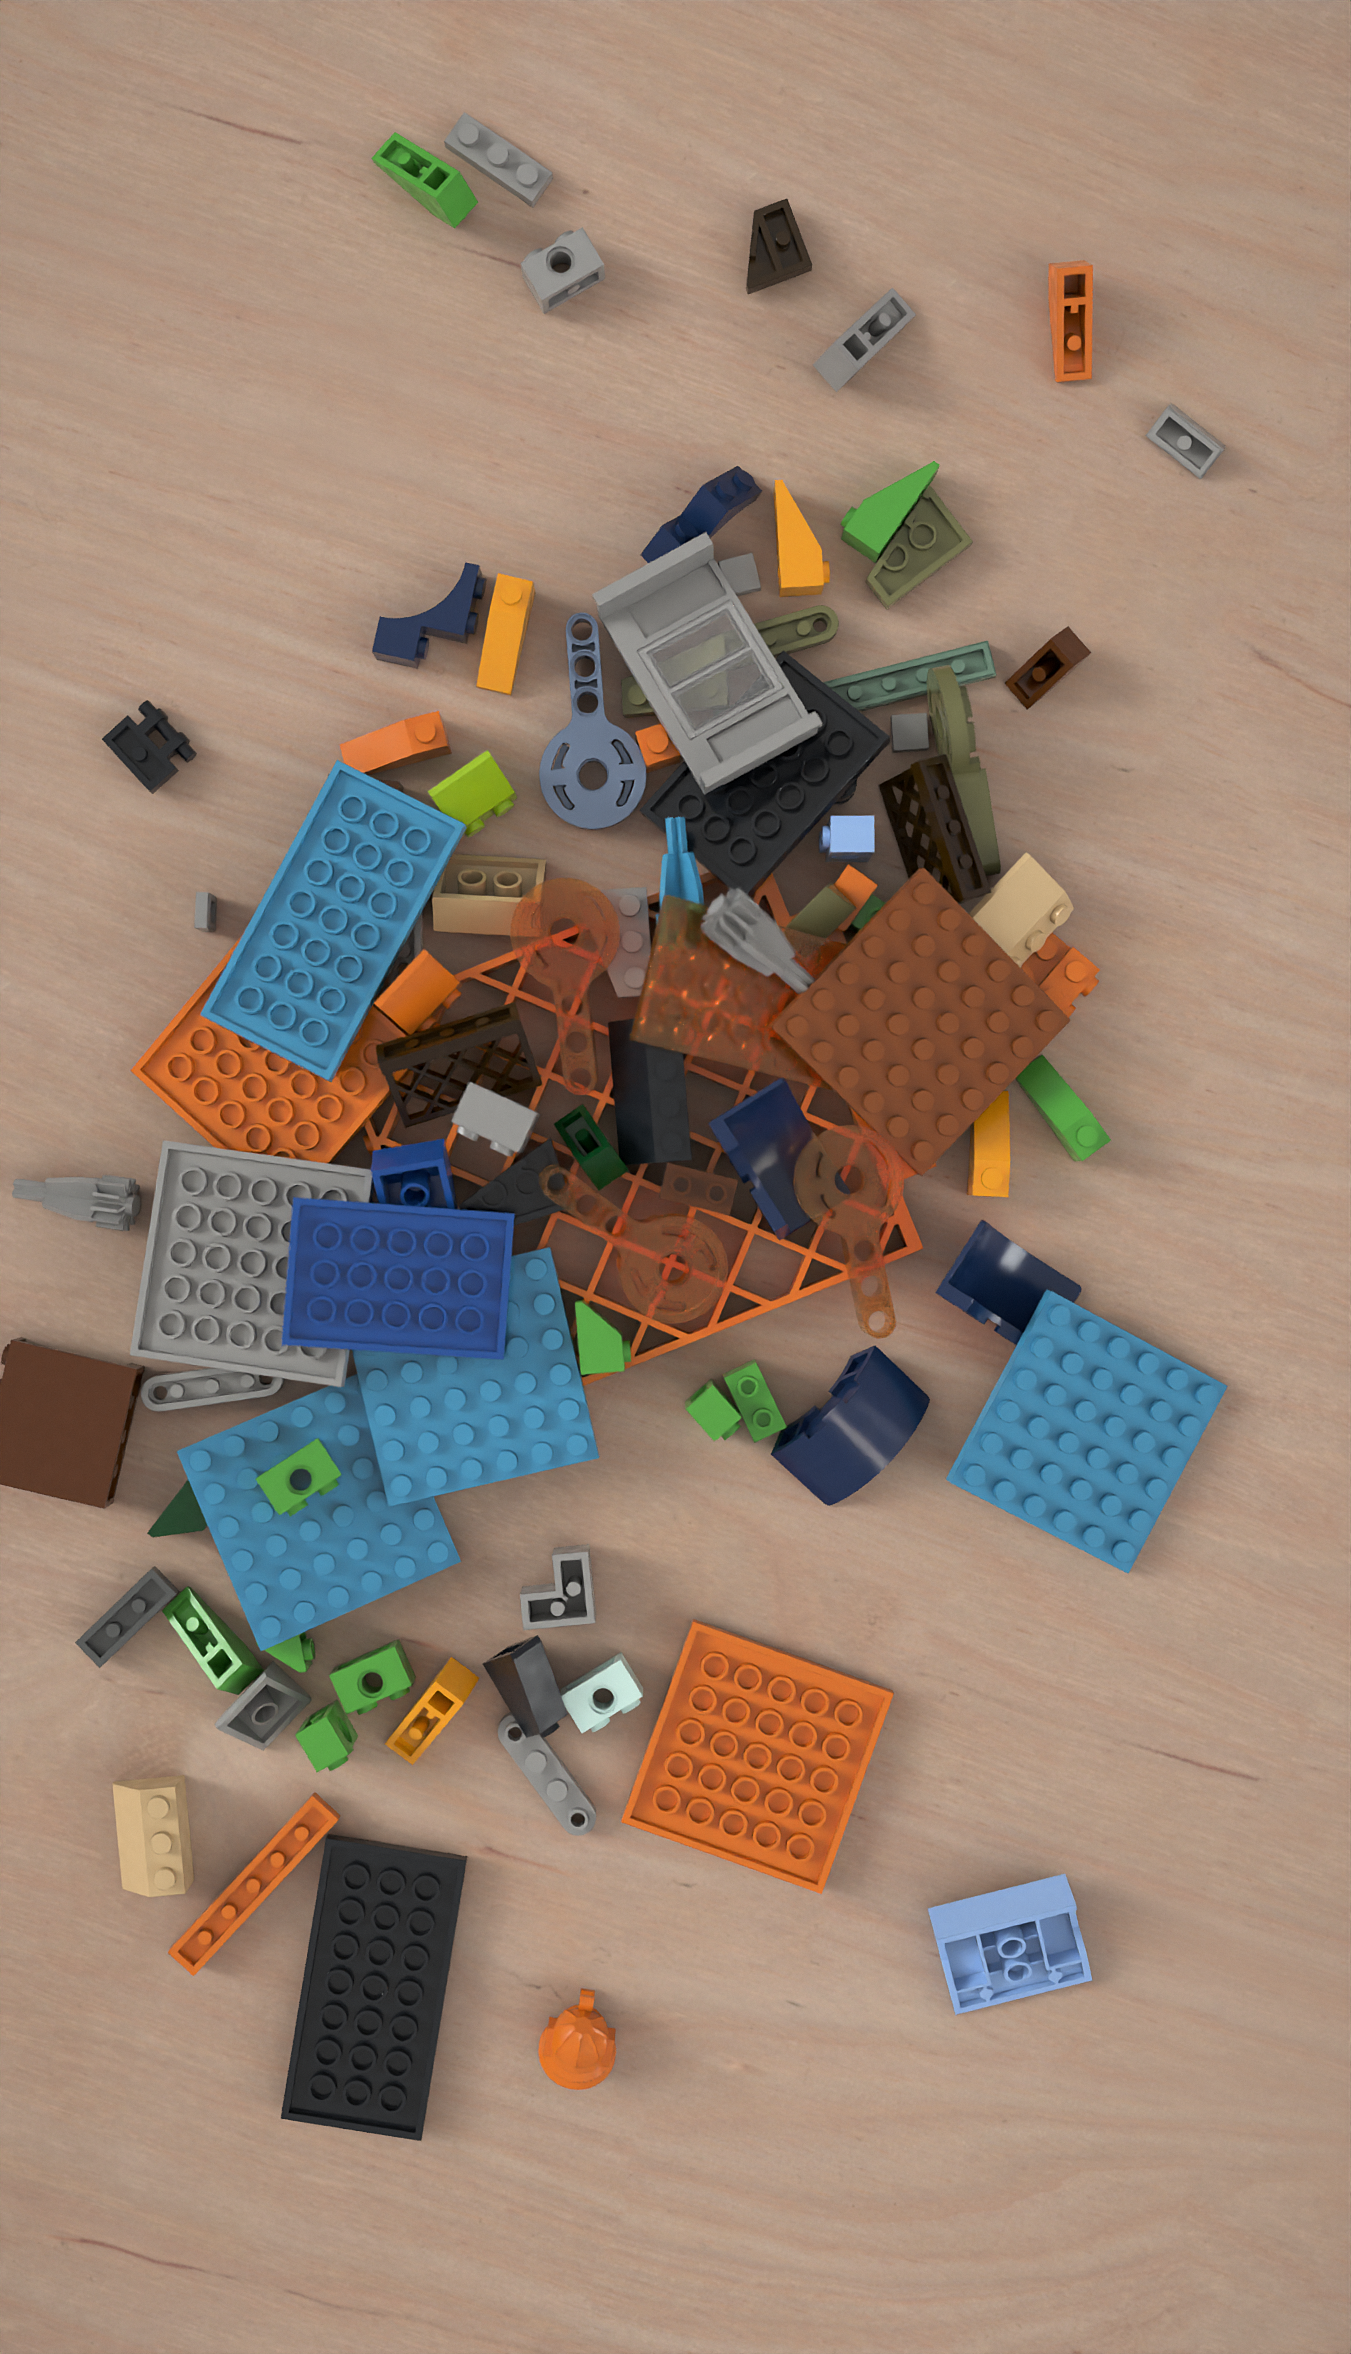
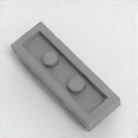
(498, 159)

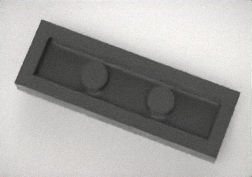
(127, 1616)

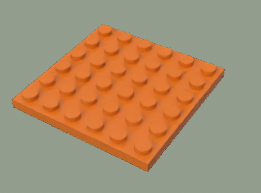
(257, 1100)
(757, 1756)

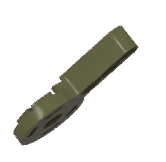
(955, 737)

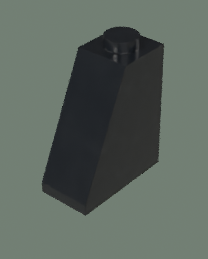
(528, 1686)

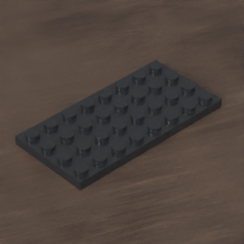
(374, 1987)

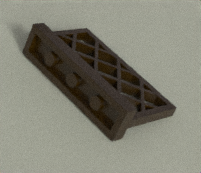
(947, 831)
(449, 1039)

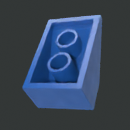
(414, 1175)

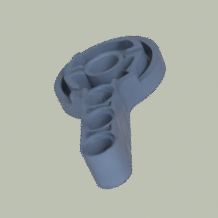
(591, 741)

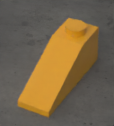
(798, 552)
(505, 633)
(990, 1151)
(432, 1710)

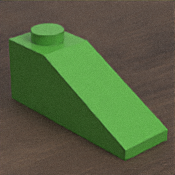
(426, 179)
(883, 513)
(1062, 1109)
(212, 1643)

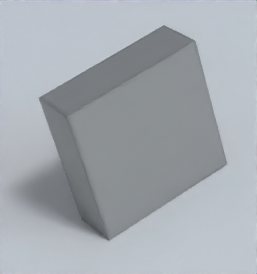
(741, 574)
(909, 732)
(205, 912)

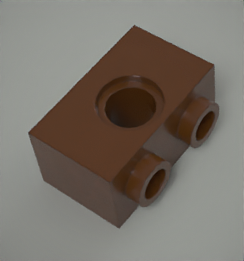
(698, 1188)

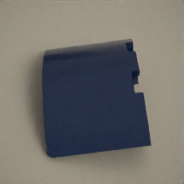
(763, 1146)
(1001, 1282)
(856, 1431)

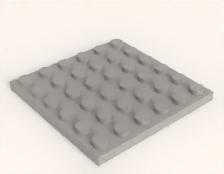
(221, 1261)

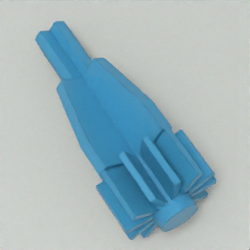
(679, 867)

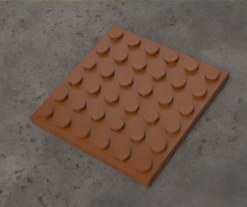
(920, 1021)

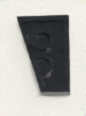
(518, 1188)

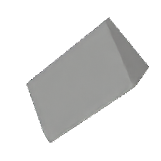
(1185, 440)

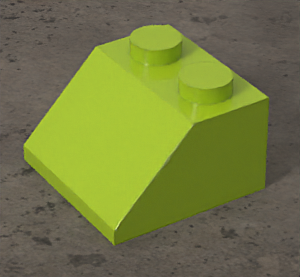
(475, 793)

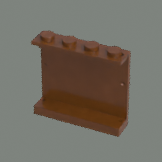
(64, 1422)

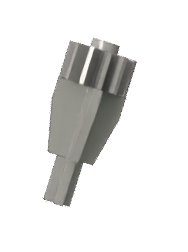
(753, 938)
(106, 1200)

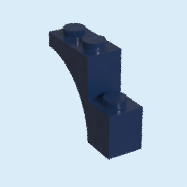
(707, 512)
(404, 640)

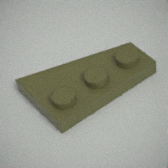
(920, 549)

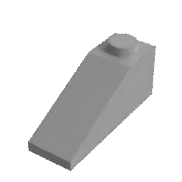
(864, 339)

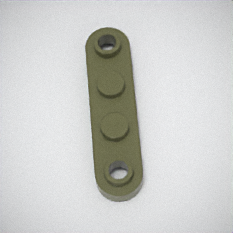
(796, 630)

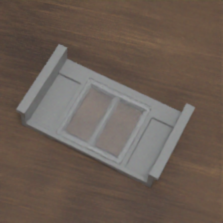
(703, 665)

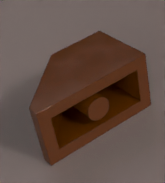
(1047, 667)

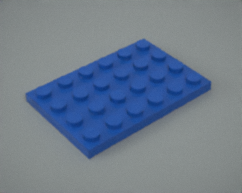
(397, 1278)

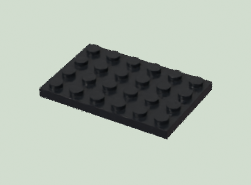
(762, 815)

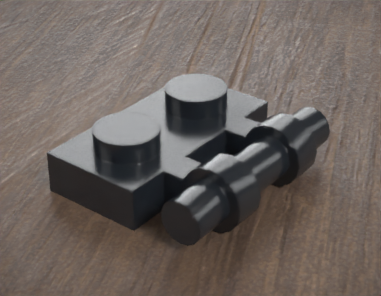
(140, 753)

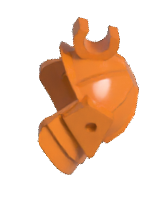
(578, 2046)

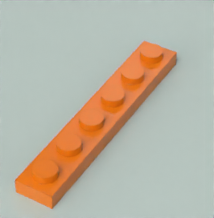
(254, 1884)

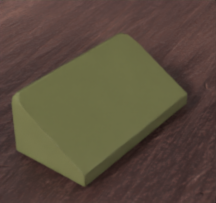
(823, 913)

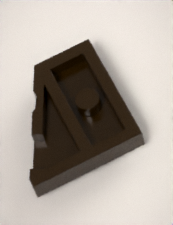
(775, 248)

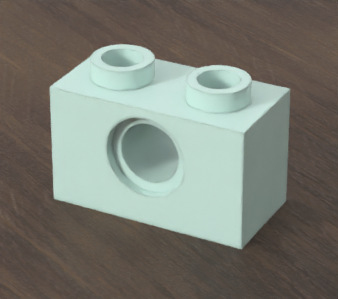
(612, 1675)

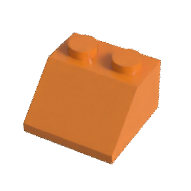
(420, 994)

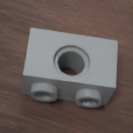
(555, 288)

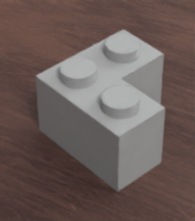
(496, 1119)
(568, 1599)

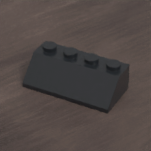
(648, 1099)

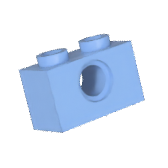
(847, 839)

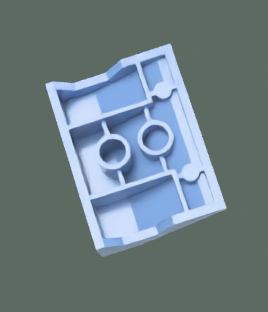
(1010, 1944)

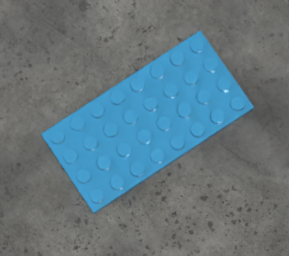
(333, 921)

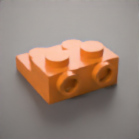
(1061, 972)

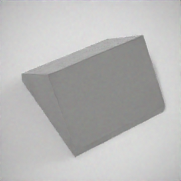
(264, 1708)

